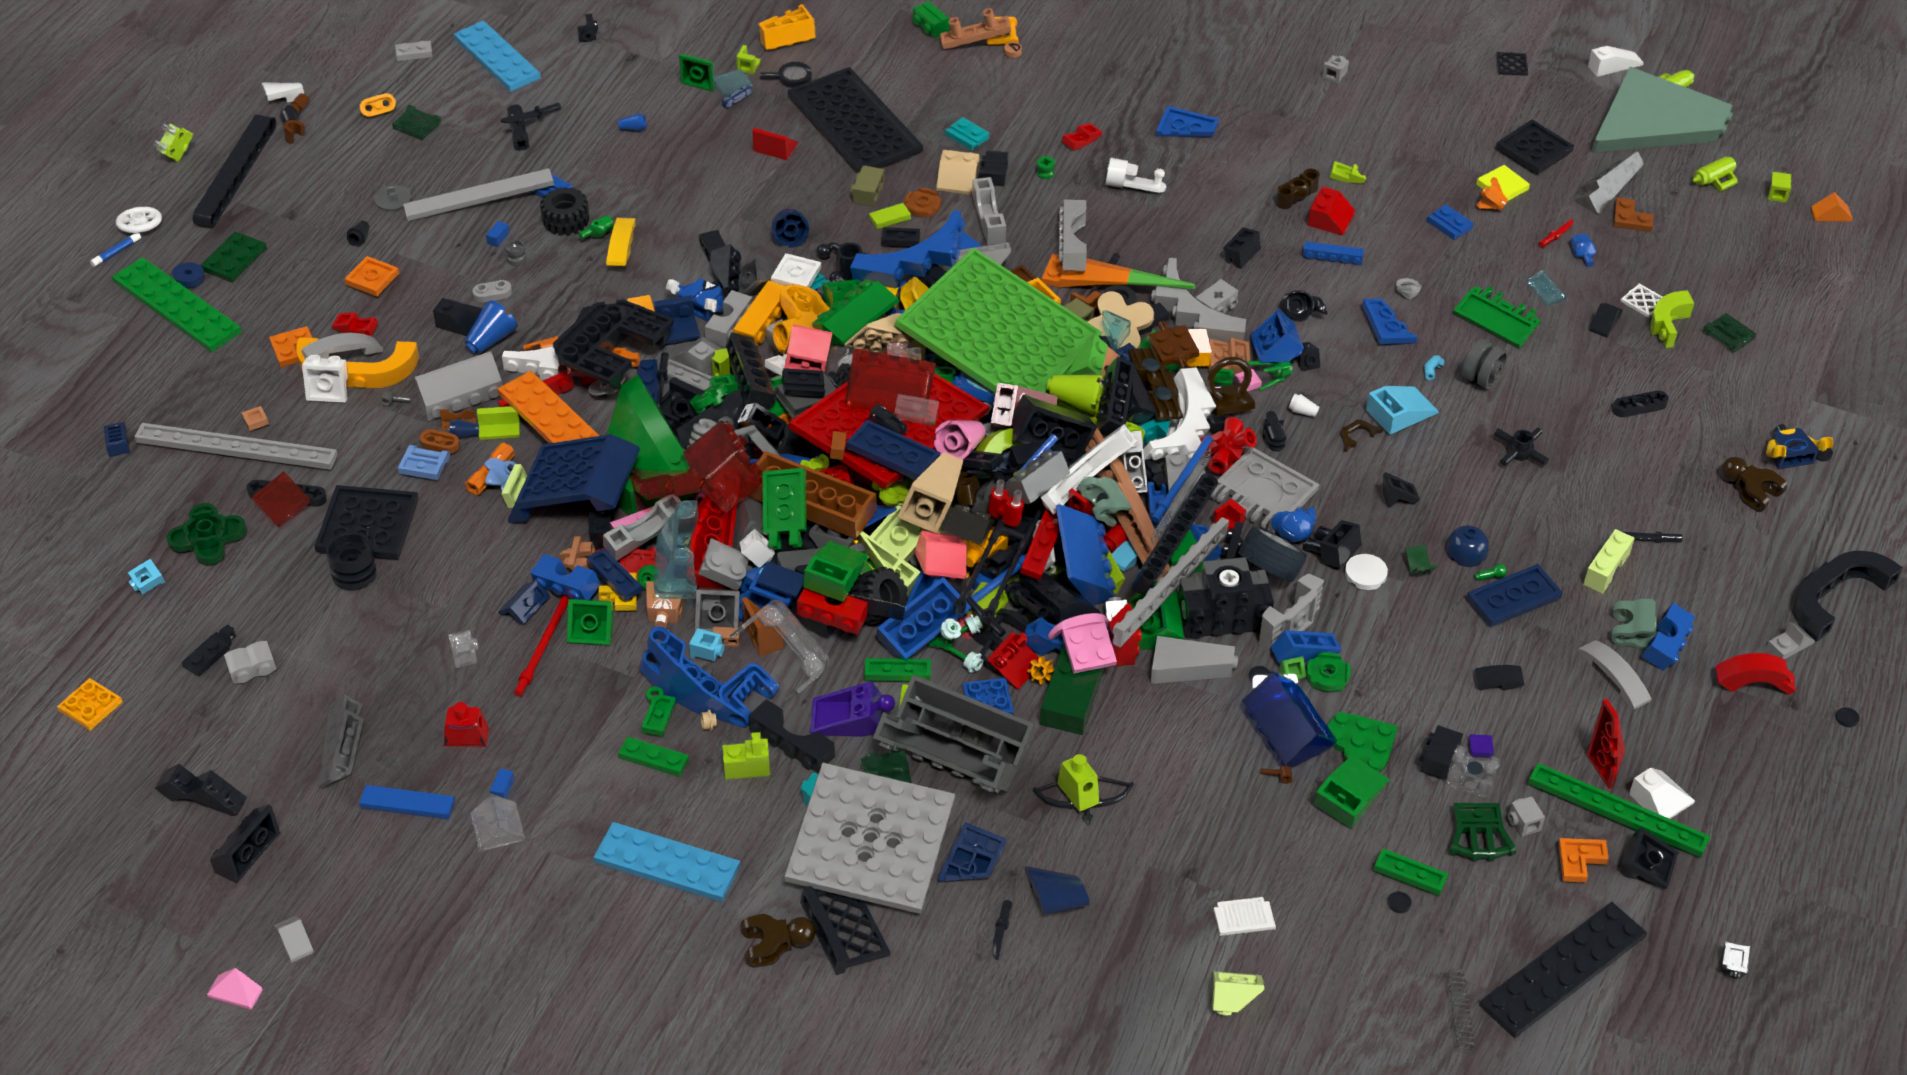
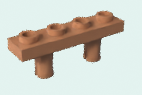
(976, 32)

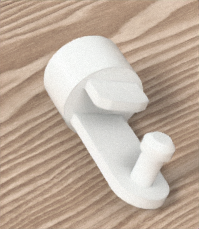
(1119, 172)

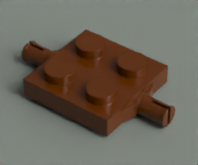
(1173, 345)

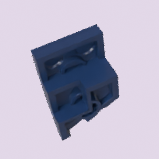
(972, 855)
(1056, 890)

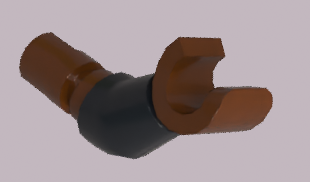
(289, 117)

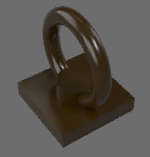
(1232, 397)

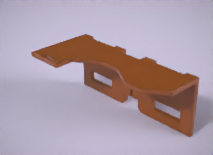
(446, 415)

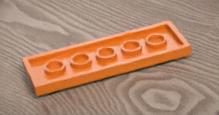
(544, 409)

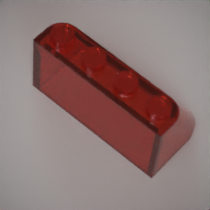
(881, 377)

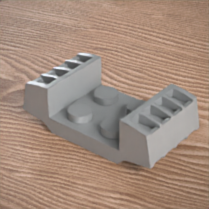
(1295, 618)

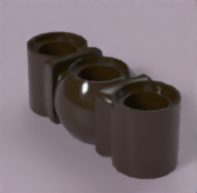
(1297, 188)
(967, 487)

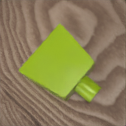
(1079, 782)

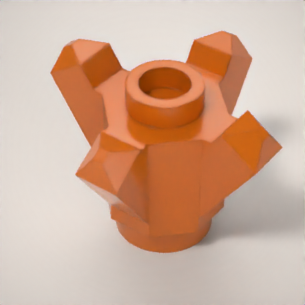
(1492, 196)

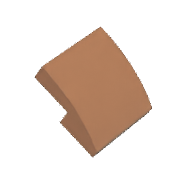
(1233, 348)

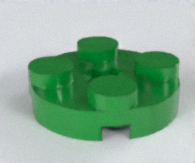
(712, 395)
(1328, 682)

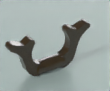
(1357, 424)

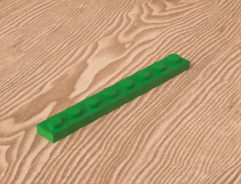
(1619, 809)

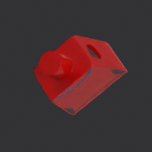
(465, 727)

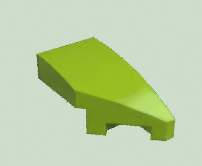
(1346, 174)

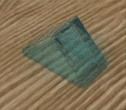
(1116, 329)

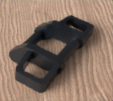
(989, 639)

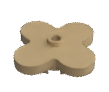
(1139, 314)

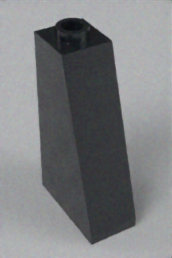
(730, 406)

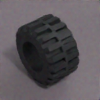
(564, 211)
(880, 585)

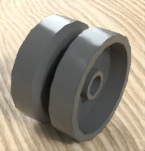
(1484, 363)

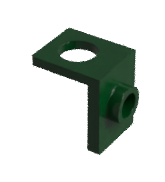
(1418, 560)

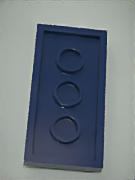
(892, 449)
(1514, 595)

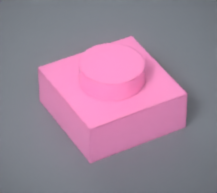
(1255, 381)

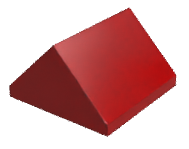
(773, 144)

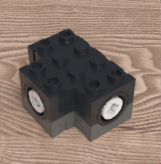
(1224, 599)

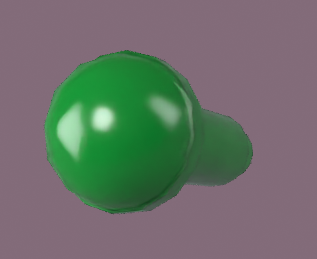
(1497, 571)

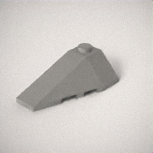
(1172, 469)

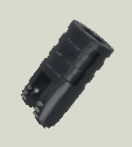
(887, 419)

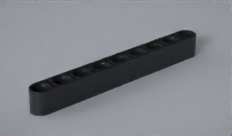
(234, 171)
(1174, 534)

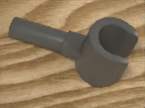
(389, 396)

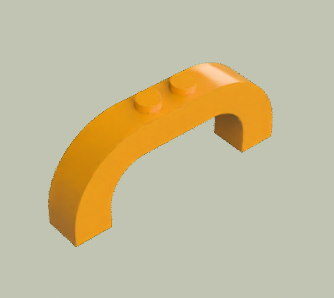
(376, 374)

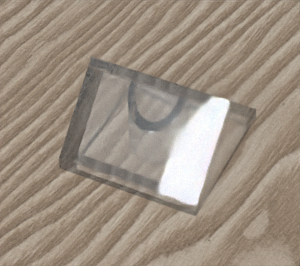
(497, 823)

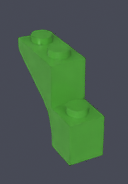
(1090, 359)

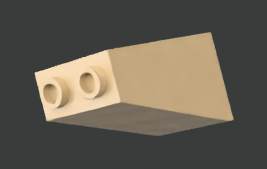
(932, 493)

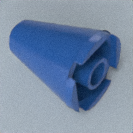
(489, 328)

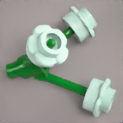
(951, 629)

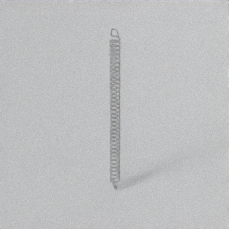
(1184, 497)

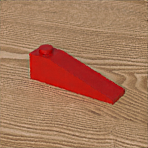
(1607, 744)

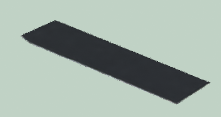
(877, 607)

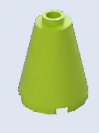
(1077, 390)

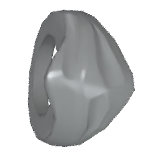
(1408, 291)

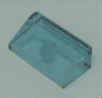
(1546, 288)

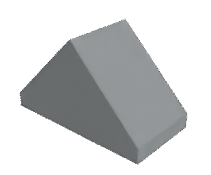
(294, 938)

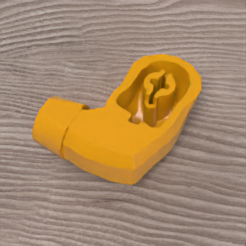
(801, 307)

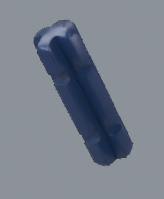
(736, 96)

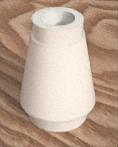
(1302, 405)

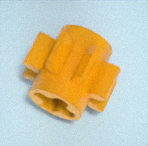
(1036, 668)

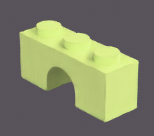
(1605, 563)

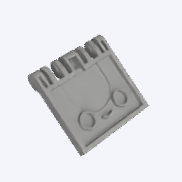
(1264, 485)

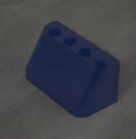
(1288, 720)

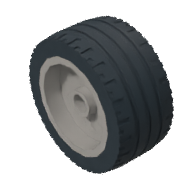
(1272, 554)

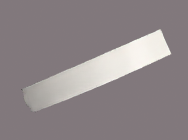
(1089, 465)

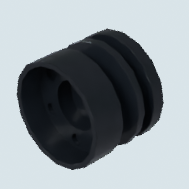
(351, 561)

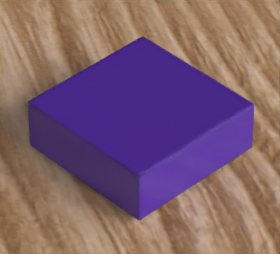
(1481, 745)

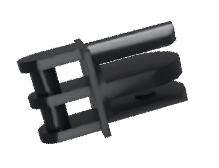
(1274, 432)

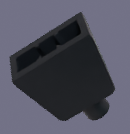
(760, 417)

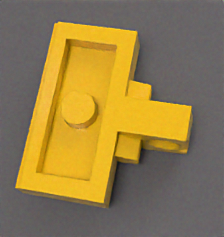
(606, 593)

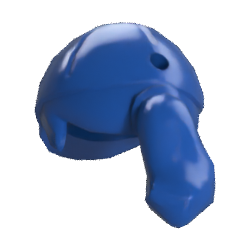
(1295, 525)

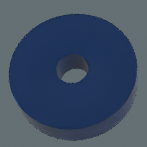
(188, 274)

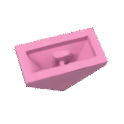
(235, 989)

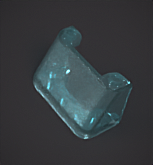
(674, 561)

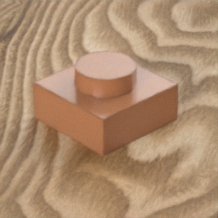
(255, 418)

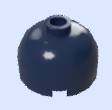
(790, 227)
(1467, 546)

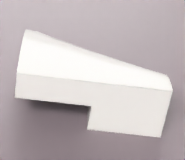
(281, 90)

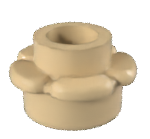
(708, 720)

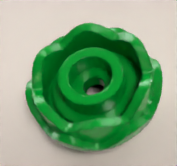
(643, 573)

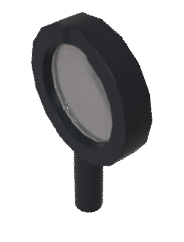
(790, 74)

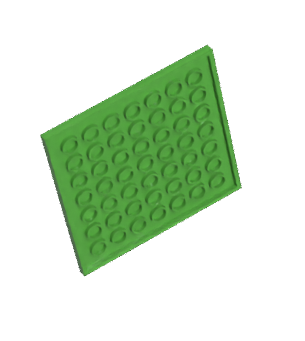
(996, 325)

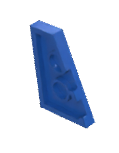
(1186, 123)
(1384, 323)

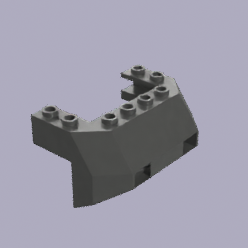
(970, 737)

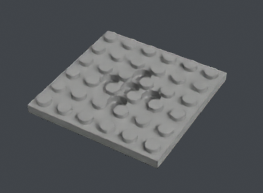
(874, 821)

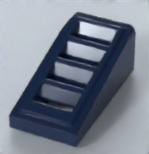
(116, 439)

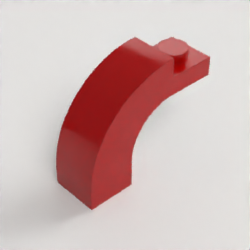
(1755, 668)

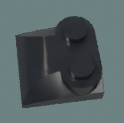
(1649, 858)

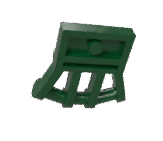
(1485, 819)

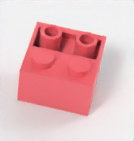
(808, 348)
(941, 554)

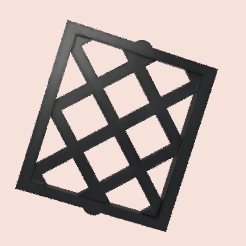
(1512, 55)

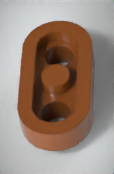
(439, 441)

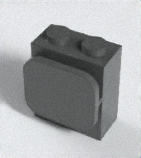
(748, 517)

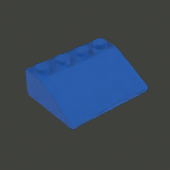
(1086, 554)

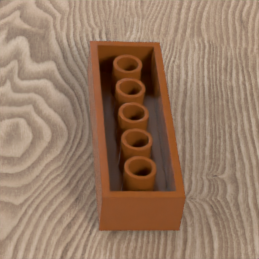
(828, 499)

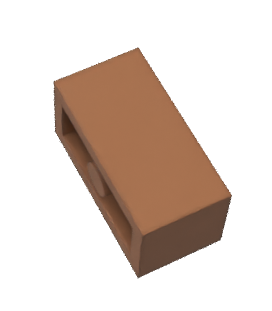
(726, 639)

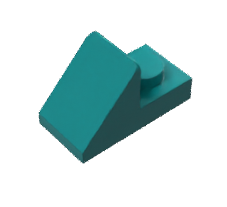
(1156, 430)

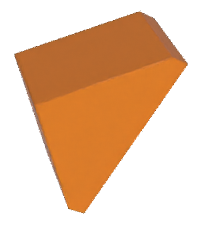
(1831, 209)

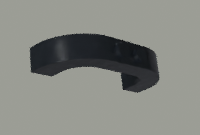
(1852, 564)

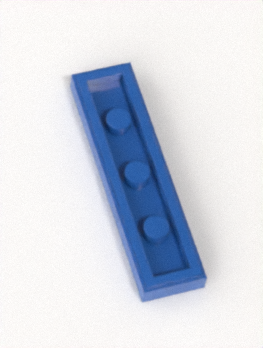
(407, 802)

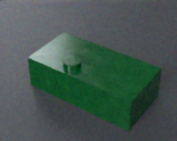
(1069, 696)

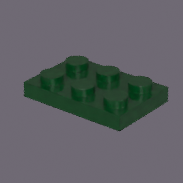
(233, 256)

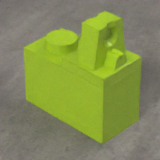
(747, 759)

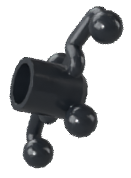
(845, 257)

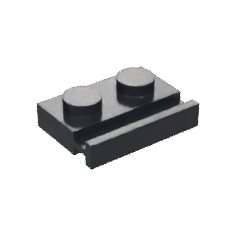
(803, 382)

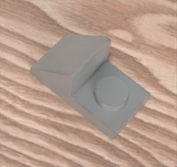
(1790, 642)

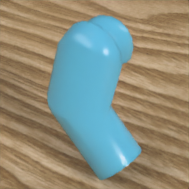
(1429, 367)

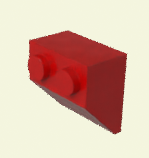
(1331, 211)

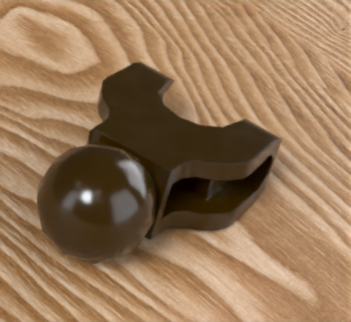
(1753, 482)
(775, 937)

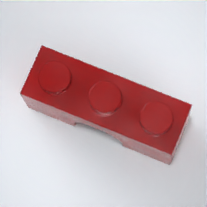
(846, 616)

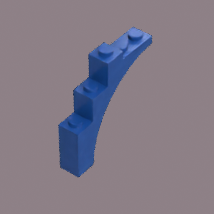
(916, 260)

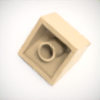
(957, 171)

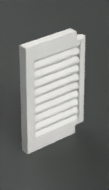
(1244, 916)

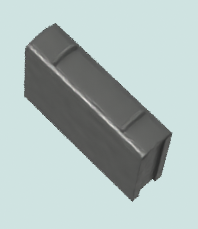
(798, 404)

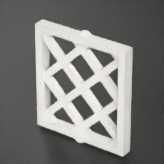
(1640, 308)

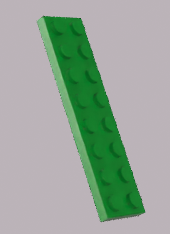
(177, 304)

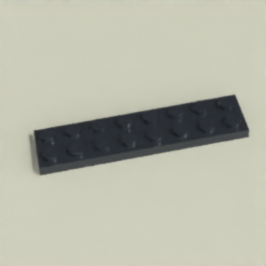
(1562, 969)

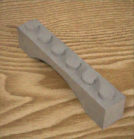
(1072, 250)

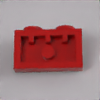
(637, 558)

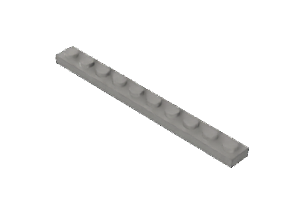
(236, 446)
(1168, 584)

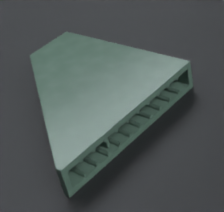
(1659, 114)

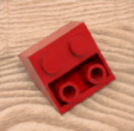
(1130, 649)

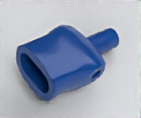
(1583, 248)

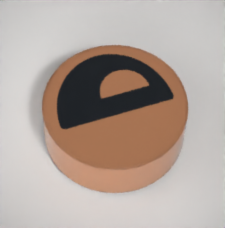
(1012, 49)

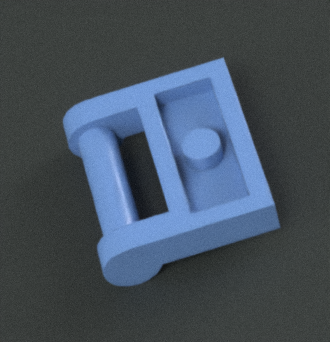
(423, 462)

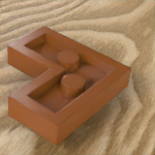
(1627, 218)

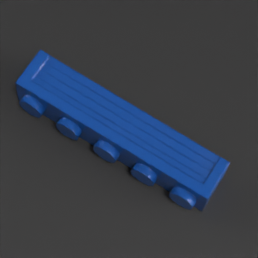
(1333, 253)

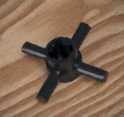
(1521, 446)

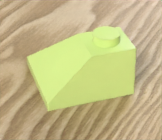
(1234, 991)

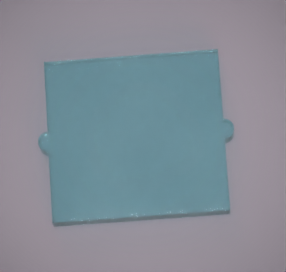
(731, 82)

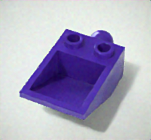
(850, 711)

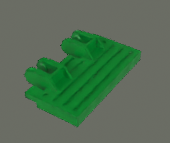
(1497, 316)

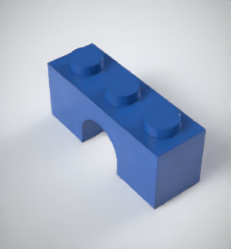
(552, 576)
(1663, 648)

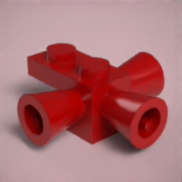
(1229, 444)

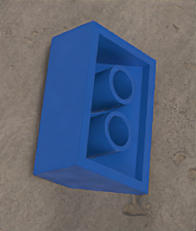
(1277, 339)

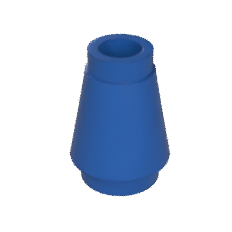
(634, 122)

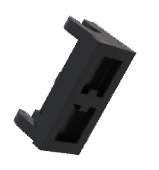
(1242, 247)

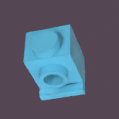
(142, 572)
(706, 645)

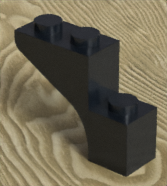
(205, 789)

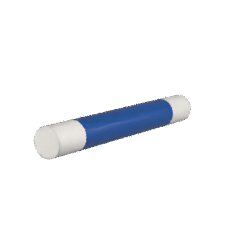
(115, 249)

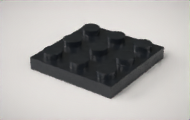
(1534, 146)

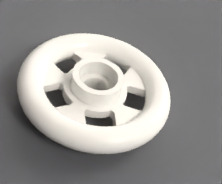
(138, 219)

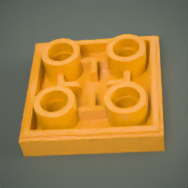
(89, 704)

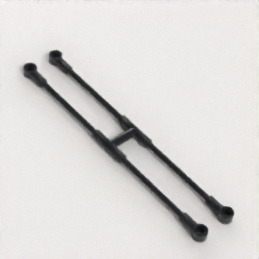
(988, 614)

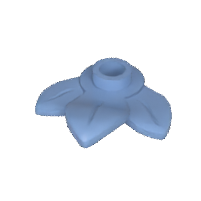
(498, 472)

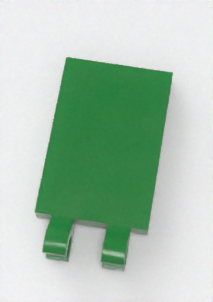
(784, 506)

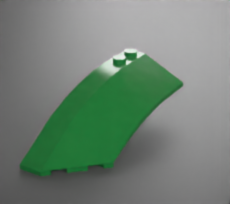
(643, 424)

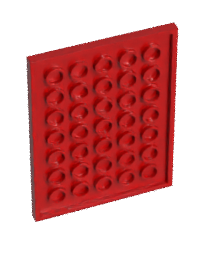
(834, 414)

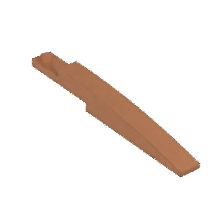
(1136, 520)

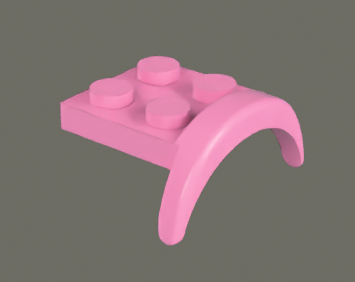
(1086, 641)

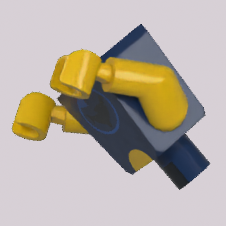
(1794, 447)

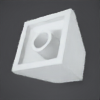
(1659, 793)

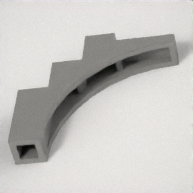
(1195, 314)

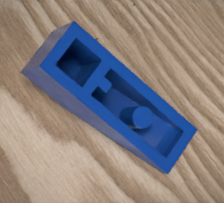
(1305, 644)

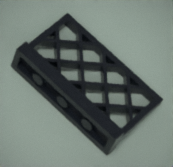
(828, 935)

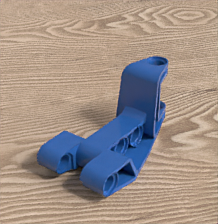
(689, 682)

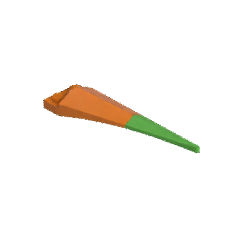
(1104, 274)

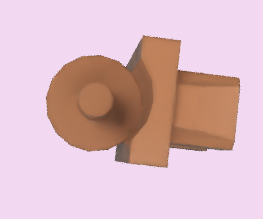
(576, 555)

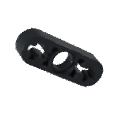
(1627, 405)

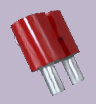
(1007, 507)

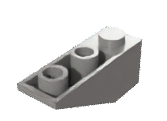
(1134, 463)

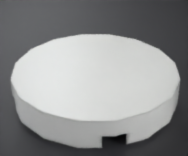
(1366, 571)

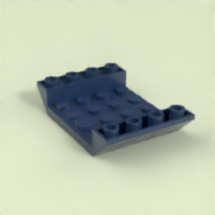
(577, 471)

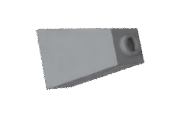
(1191, 660)

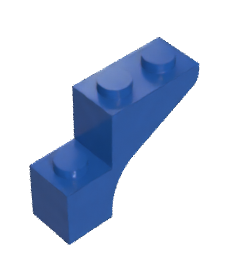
(1038, 637)

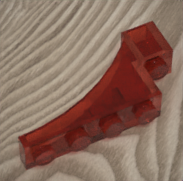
(664, 483)

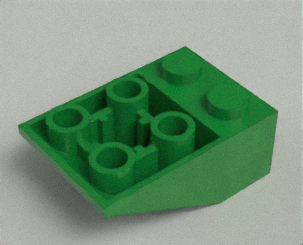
(834, 570)
(1350, 791)

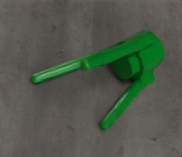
(1278, 369)

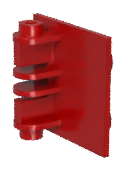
(1013, 659)

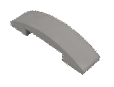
(342, 342)
(1619, 671)

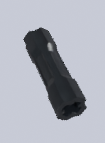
(518, 129)

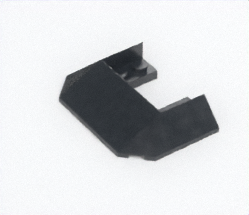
(594, 336)

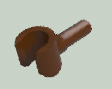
(1284, 772)

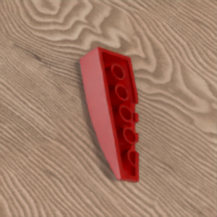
(711, 524)

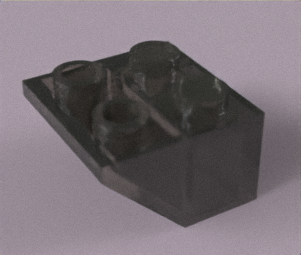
(968, 525)

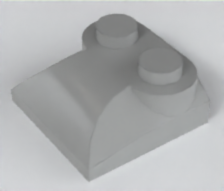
(724, 564)

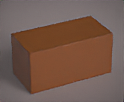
(838, 445)

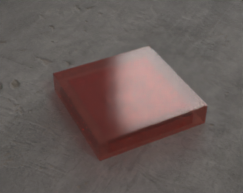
(281, 499)

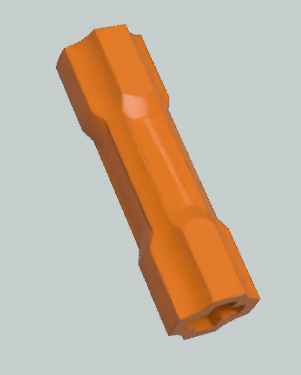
(476, 482)

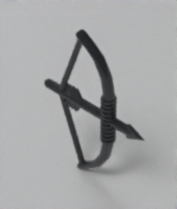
(1102, 802)

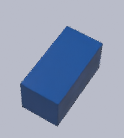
(497, 234)
(502, 783)

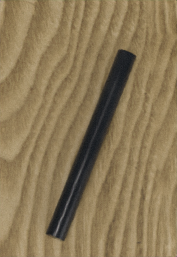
(977, 609)

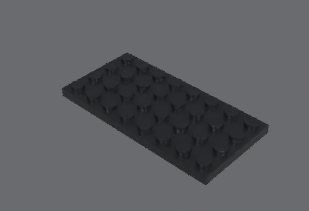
(855, 120)

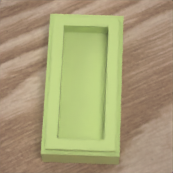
(514, 485)

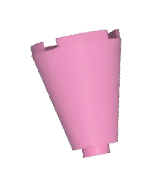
(959, 437)

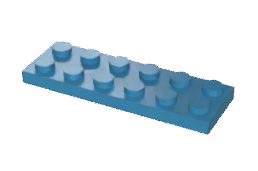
(497, 56)
(667, 861)

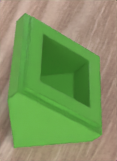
(1293, 666)

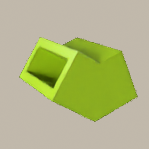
(720, 363)

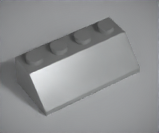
(458, 385)

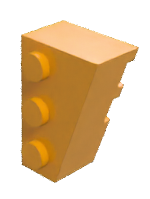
(788, 29)

